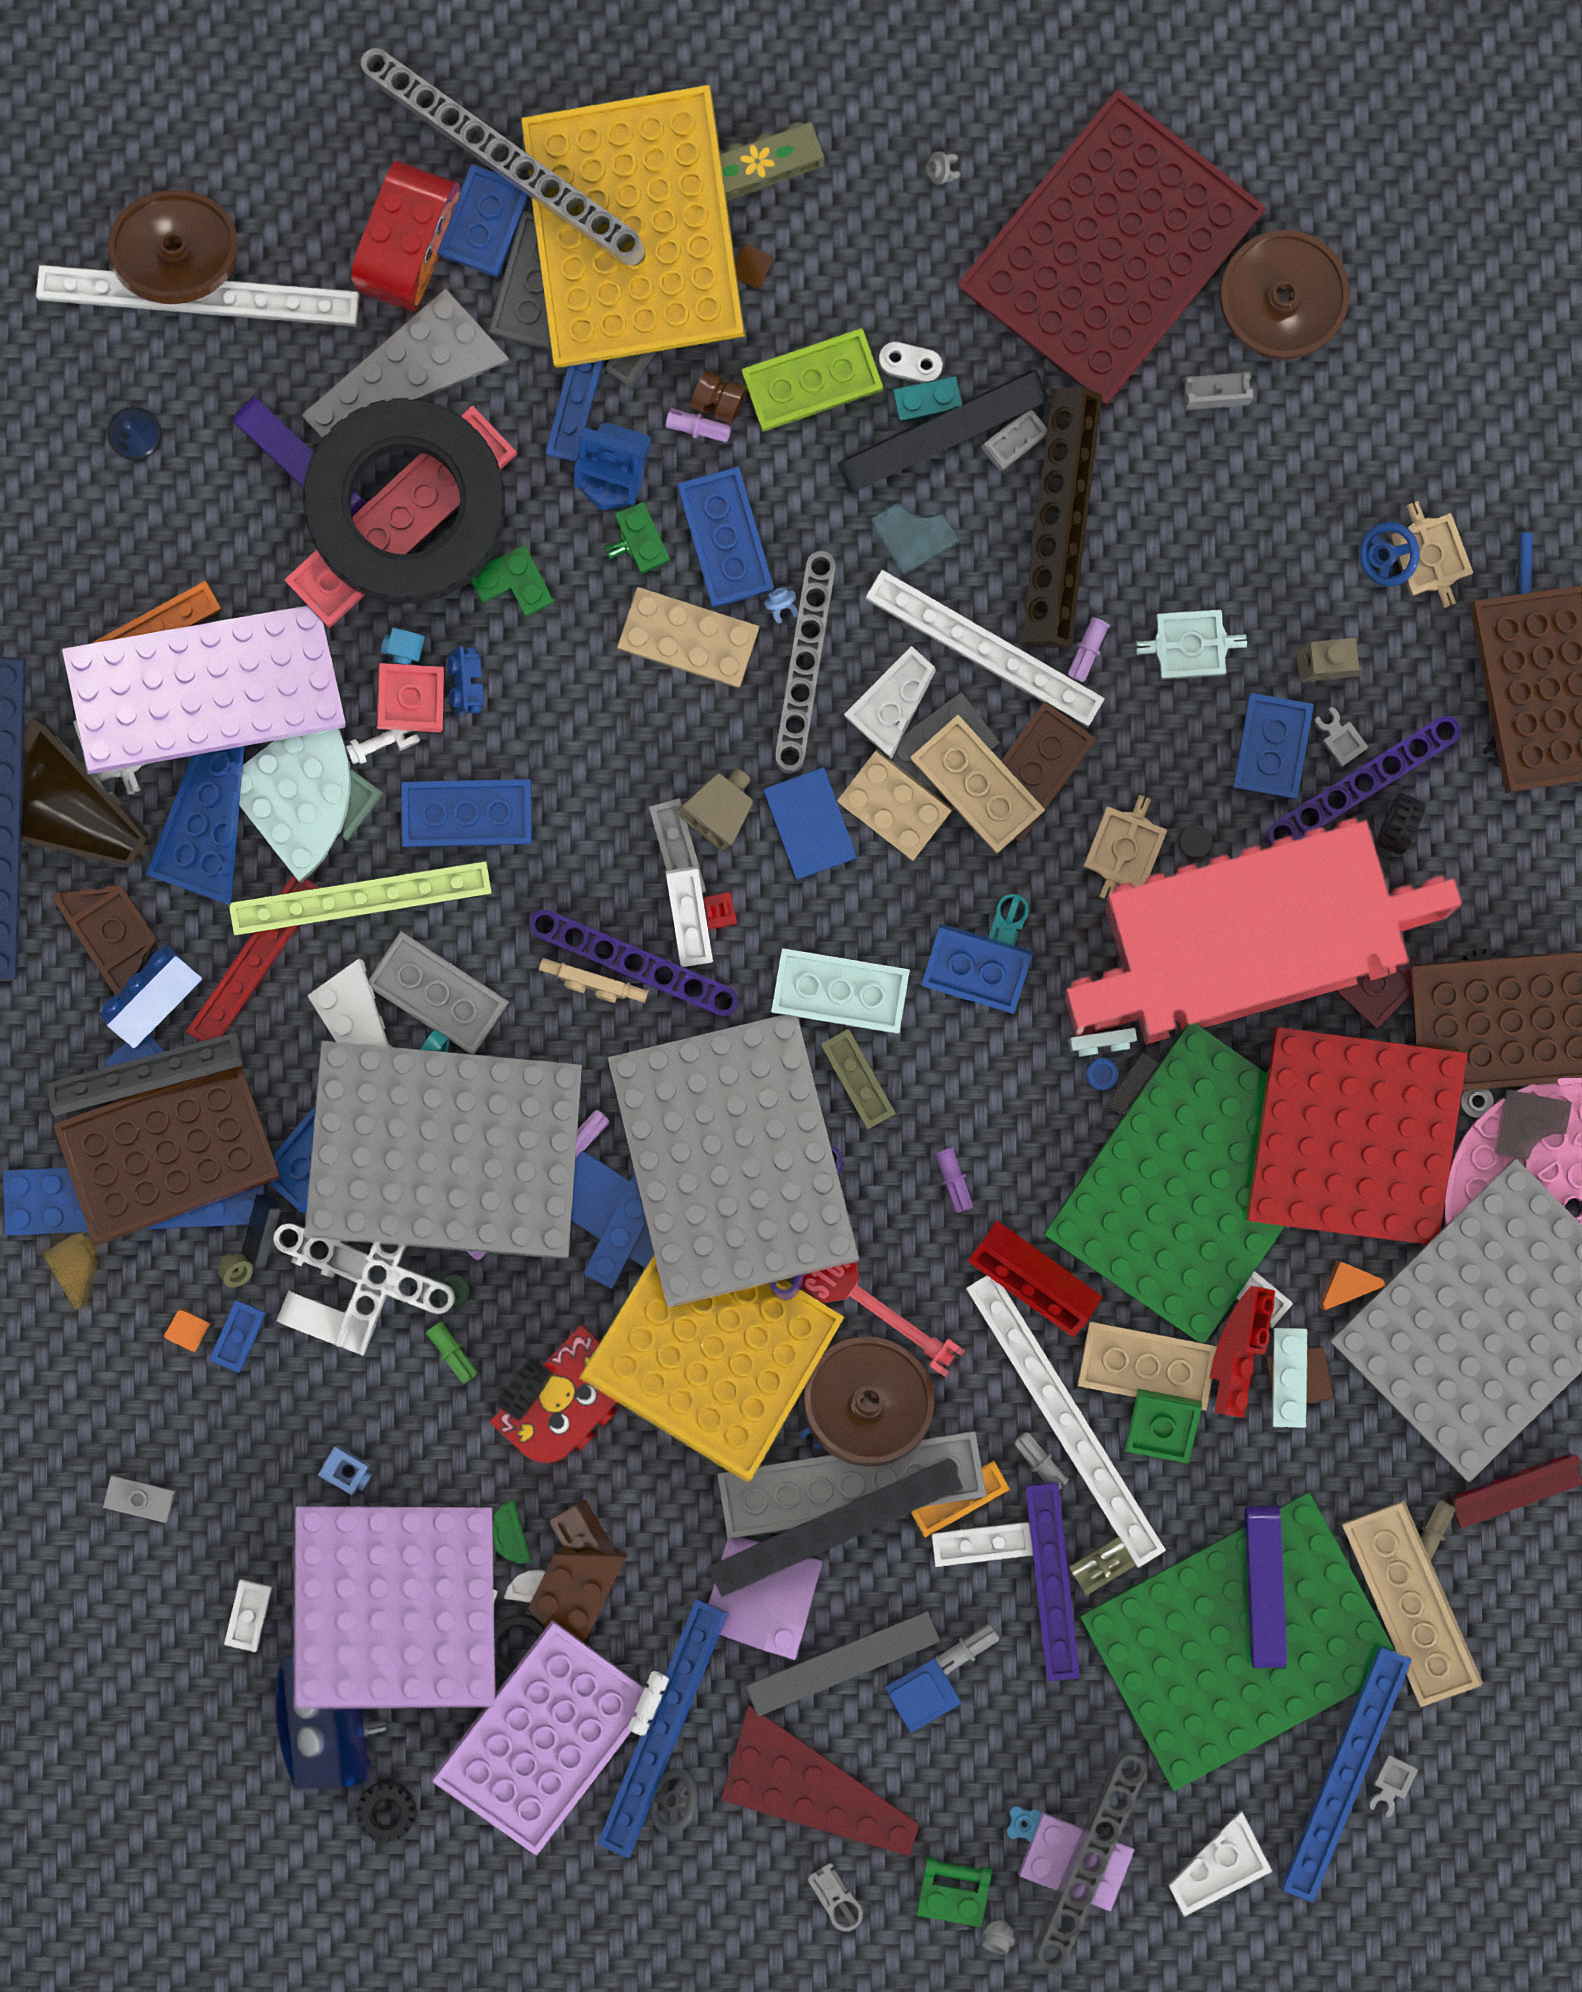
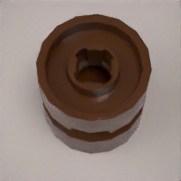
(718, 397)

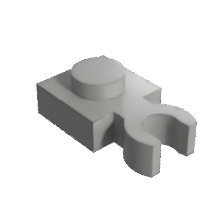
(1343, 742)
(1393, 1779)

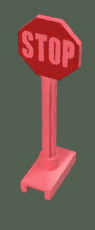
(842, 1282)

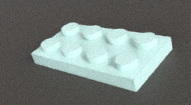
(840, 991)

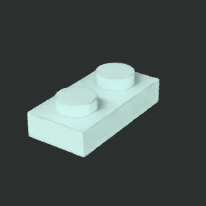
(1089, 1044)

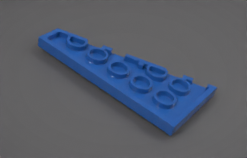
(202, 827)

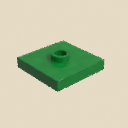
(1163, 1426)

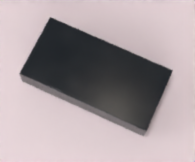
(260, 1230)

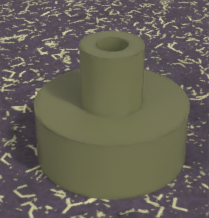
(235, 1270)

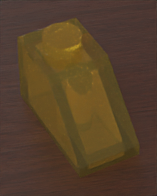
(74, 1267)

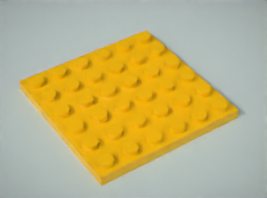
(714, 1367)

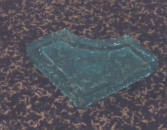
(913, 538)

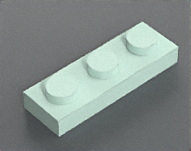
(1289, 1377)

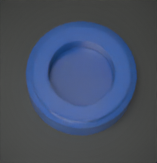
(1102, 1074)

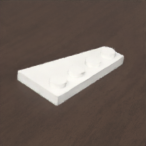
(349, 1007)

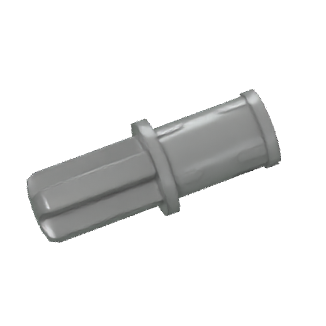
(1039, 1460)
(967, 1648)

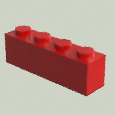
(1035, 1279)

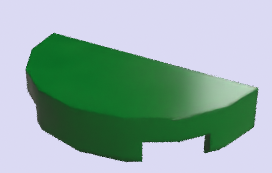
(509, 1534)

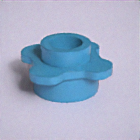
(1017, 1817)

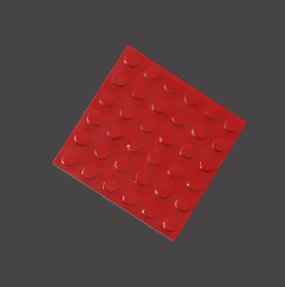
(1356, 1136)

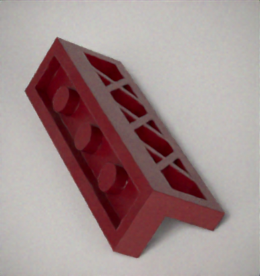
(1516, 1490)

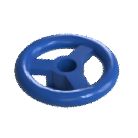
(1377, 557)

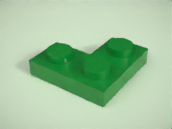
(515, 572)

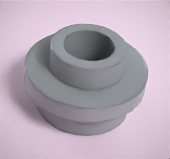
(1469, 1108)

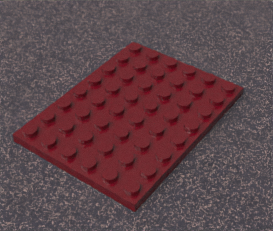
(1111, 247)

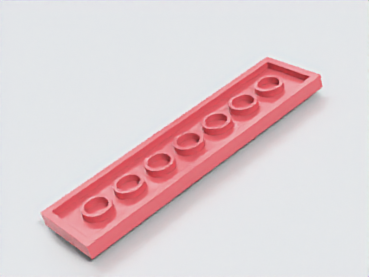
(394, 521)

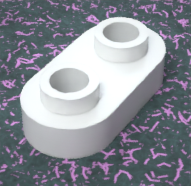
(909, 365)

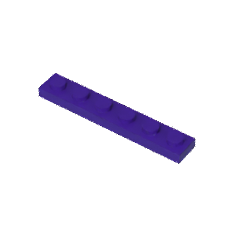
(1052, 1581)

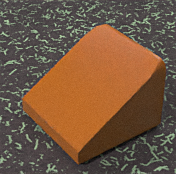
(187, 1330)

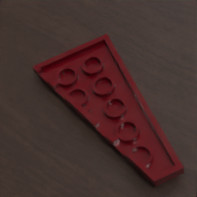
(797, 1783)

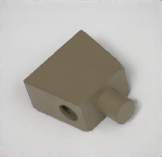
(1328, 660)
(718, 808)

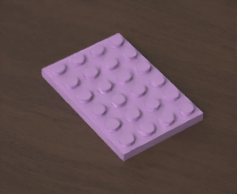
(543, 1738)

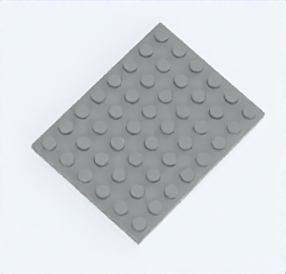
(443, 1150)
(732, 1159)
(1478, 1322)

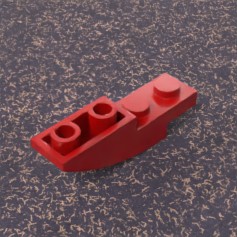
(1242, 1337)

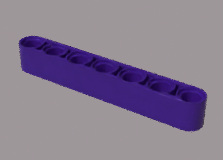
(1374, 773)
(622, 951)

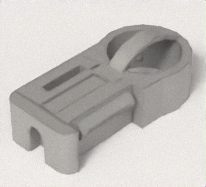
(832, 1892)

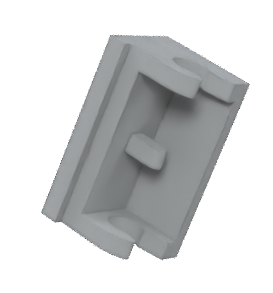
(1217, 391)

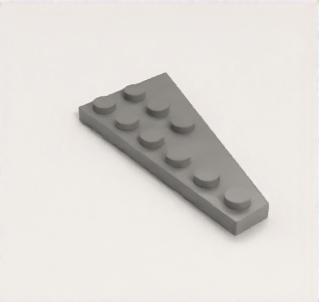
(416, 362)

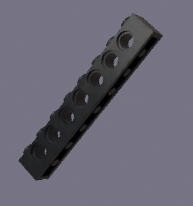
(835, 1527)

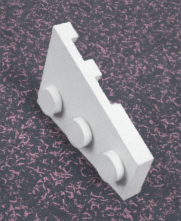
(892, 701)
(1220, 1867)

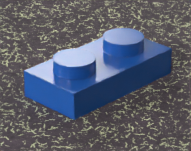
(238, 1336)

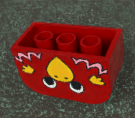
(565, 1407)

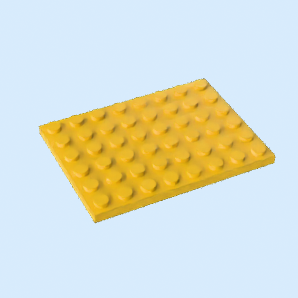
(662, 176)

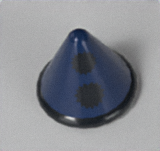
(134, 433)

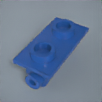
(462, 667)

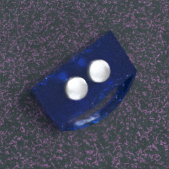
(320, 1743)

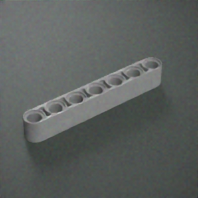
(804, 646)

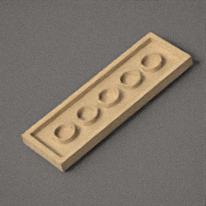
(1412, 1603)

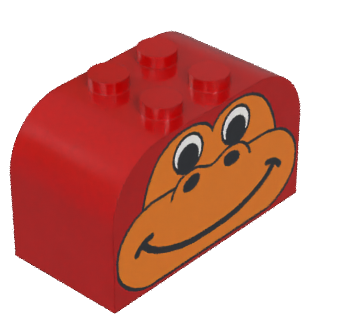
(404, 236)

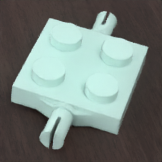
(1191, 644)

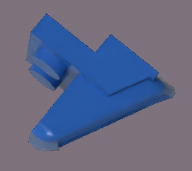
(611, 465)

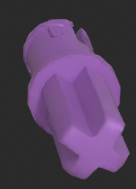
(954, 1180)

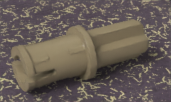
(1436, 1527)

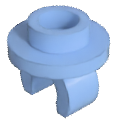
(779, 600)

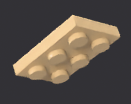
(895, 805)

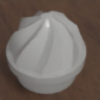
(998, 1937)

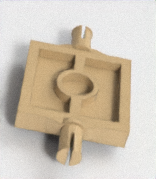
(1441, 555)
(1125, 847)
(605, 988)

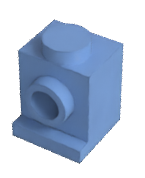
(333, 1470)

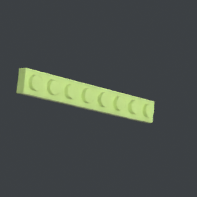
(360, 898)

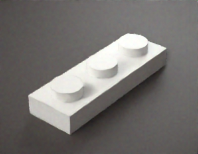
(689, 916)
(982, 1544)

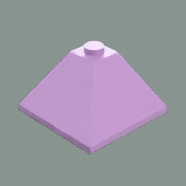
(772, 1610)

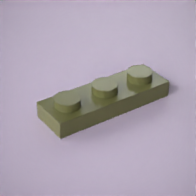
(858, 1079)

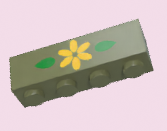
(770, 159)

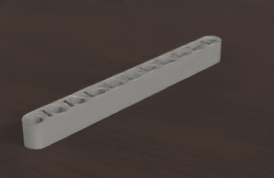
(491, 146)

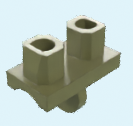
(1102, 1565)

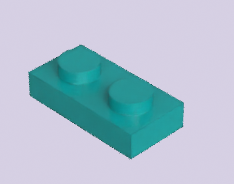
(926, 399)

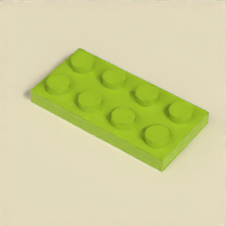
(812, 380)

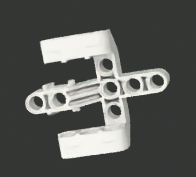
(351, 1328)

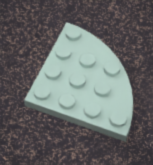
(299, 797)

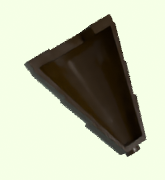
(72, 808)

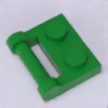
(952, 1902)

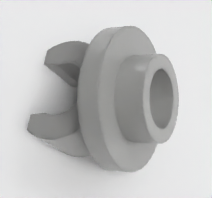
(939, 169)

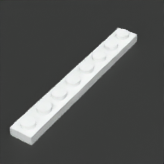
(984, 648)

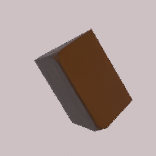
(753, 266)

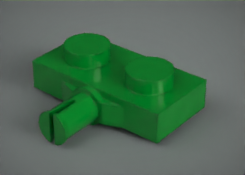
(638, 539)

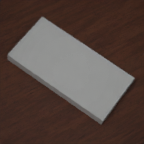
(437, 993)

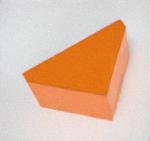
(1346, 1284)

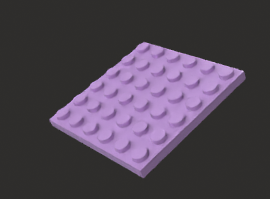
(393, 1607)

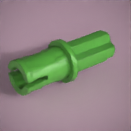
(452, 1352)

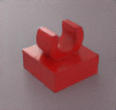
(719, 911)

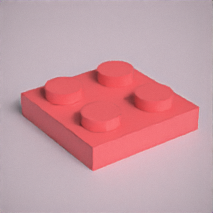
(410, 697)

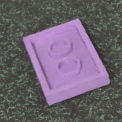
(1052, 1850)

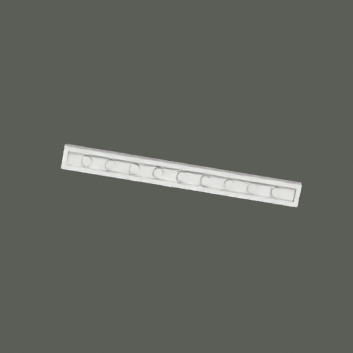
(229, 299)
(1066, 1420)

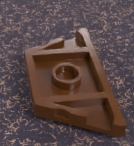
(109, 931)
(575, 1589)

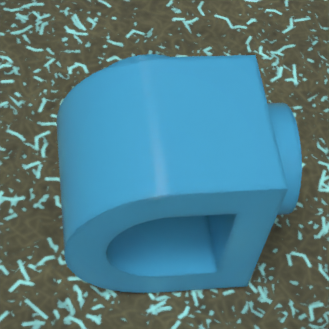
(403, 646)

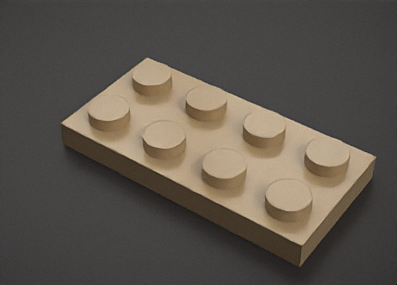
(688, 637)
(977, 784)
(1131, 1360)

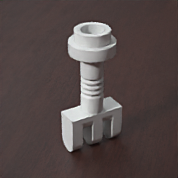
(358, 751)

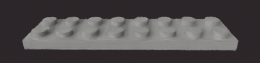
(804, 1489)

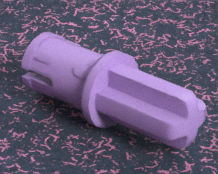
(697, 425)
(1088, 649)

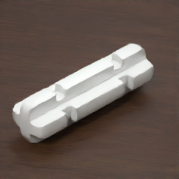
(648, 1703)

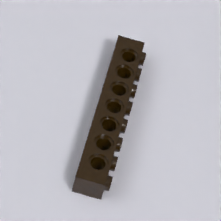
(1061, 517)

